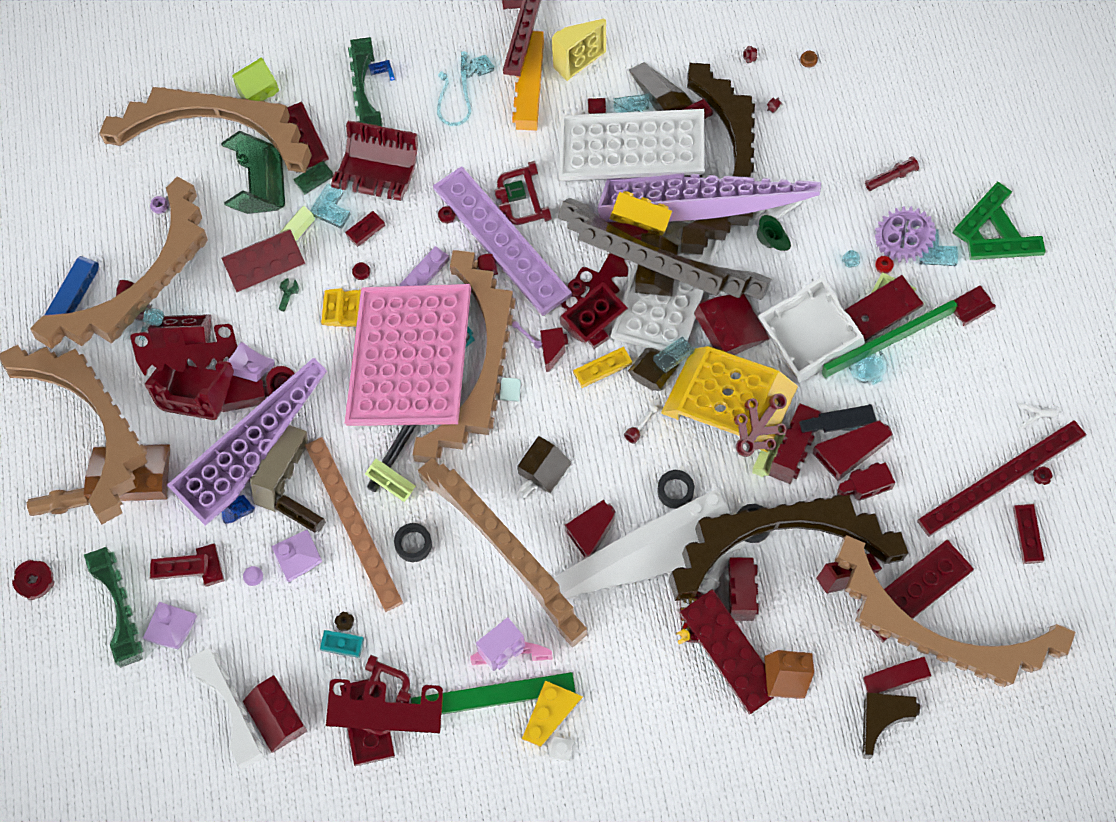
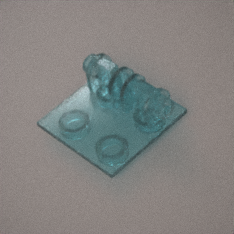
(153, 317)

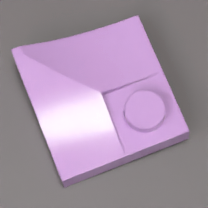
(249, 363)
(297, 555)
(169, 626)

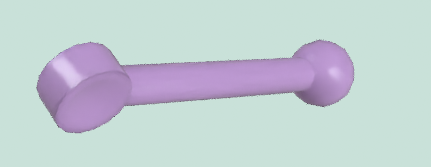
(537, 344)

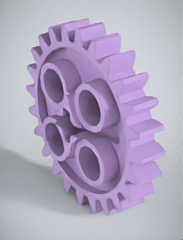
(922, 236)

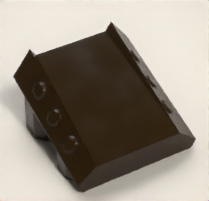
(648, 372)

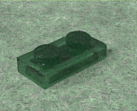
(313, 177)

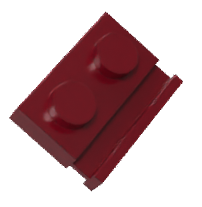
(973, 305)

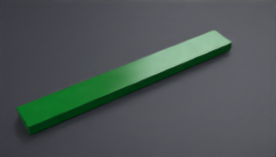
(889, 338)
(498, 694)

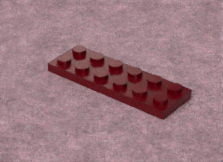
(927, 580)
(728, 649)

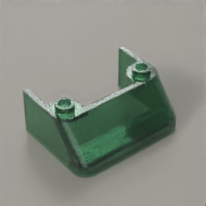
(264, 174)

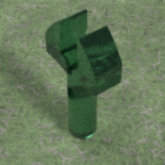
(287, 293)

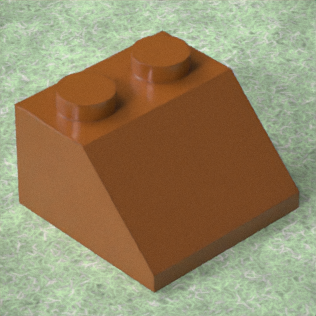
(789, 673)

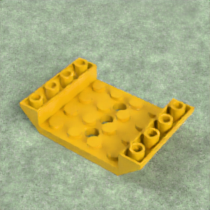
(706, 377)

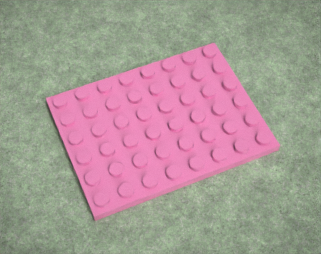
(408, 355)

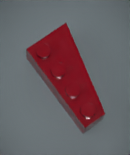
(792, 451)

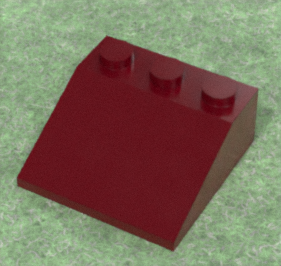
(730, 324)

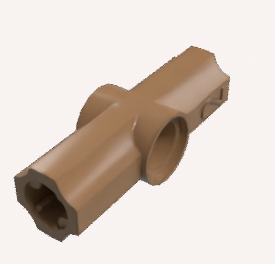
(57, 502)

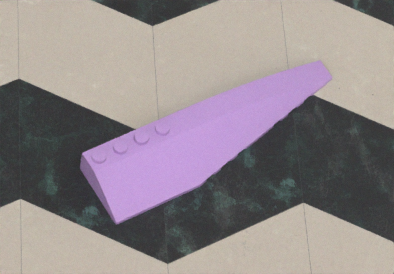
(707, 197)

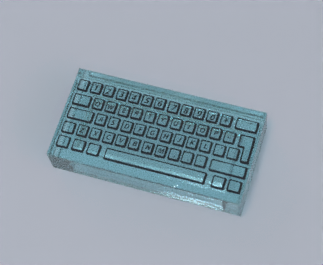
(673, 354)

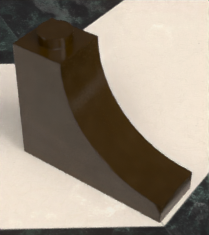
(882, 712)

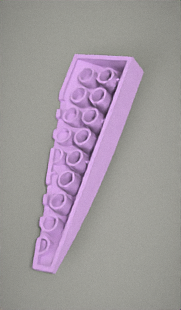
(228, 464)

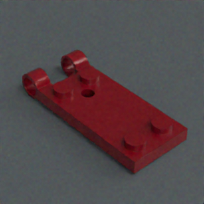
(884, 307)

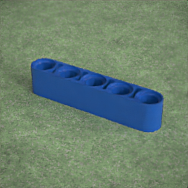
(74, 286)

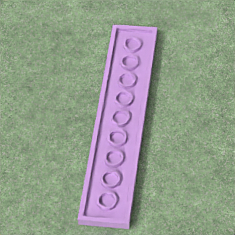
(502, 240)

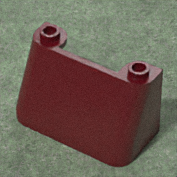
(192, 391)

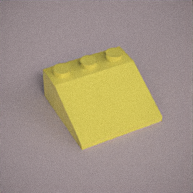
(578, 47)

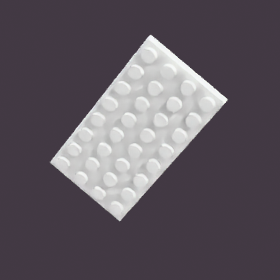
(631, 144)
(658, 319)

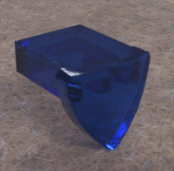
(382, 67)
(237, 509)

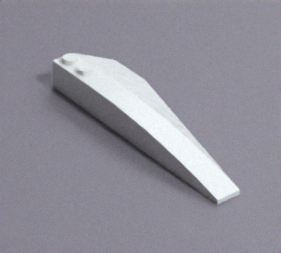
(644, 552)

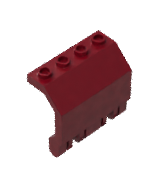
(377, 160)

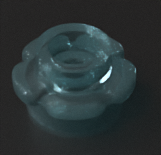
(851, 254)

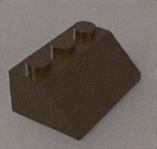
(650, 281)

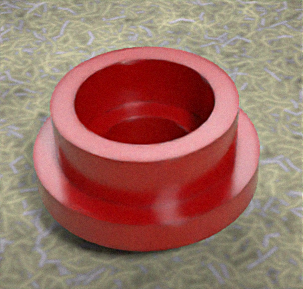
(882, 268)

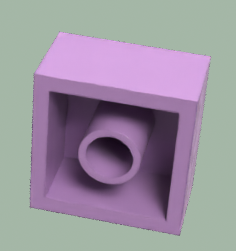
(501, 644)

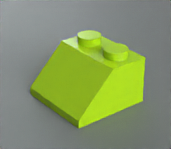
(255, 81)

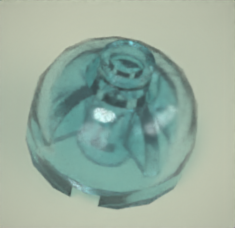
(870, 369)

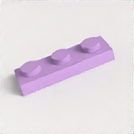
(426, 268)

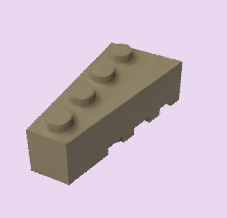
(277, 467)

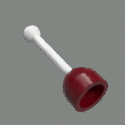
(633, 433)

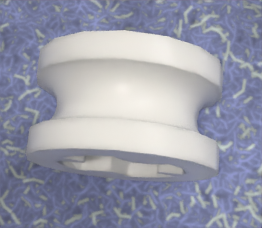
(528, 489)

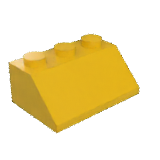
(640, 213)

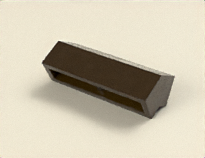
(301, 512)

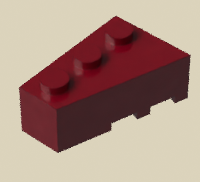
(743, 588)

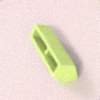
(299, 222)
(764, 460)
(390, 480)

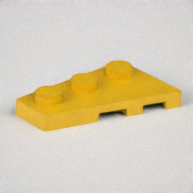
(549, 712)

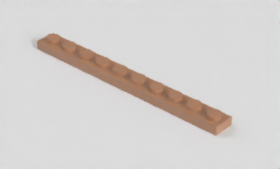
(354, 524)

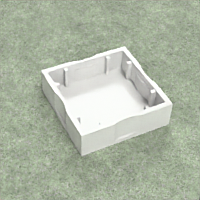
(811, 329)

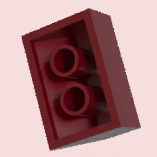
(592, 313)
(195, 329)
(274, 714)

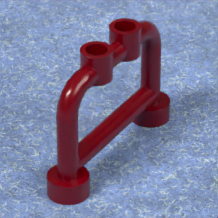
(500, 192)
(376, 668)

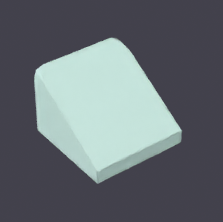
(510, 389)

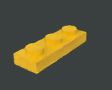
(602, 367)

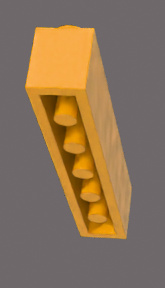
(529, 86)

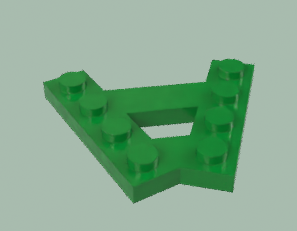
(1010, 243)

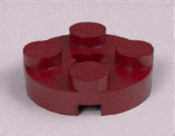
(33, 590)

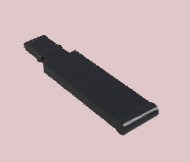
(840, 419)

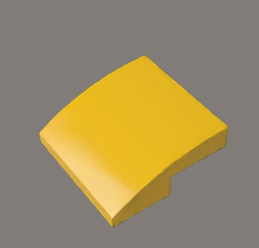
(340, 308)

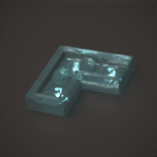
(326, 207)
(940, 254)

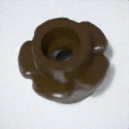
(344, 626)

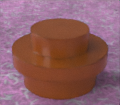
(808, 59)

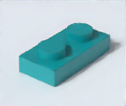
(342, 643)

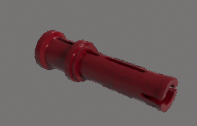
(899, 170)

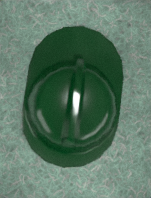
(771, 234)

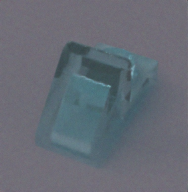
(631, 103)

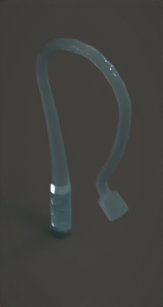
(464, 59)

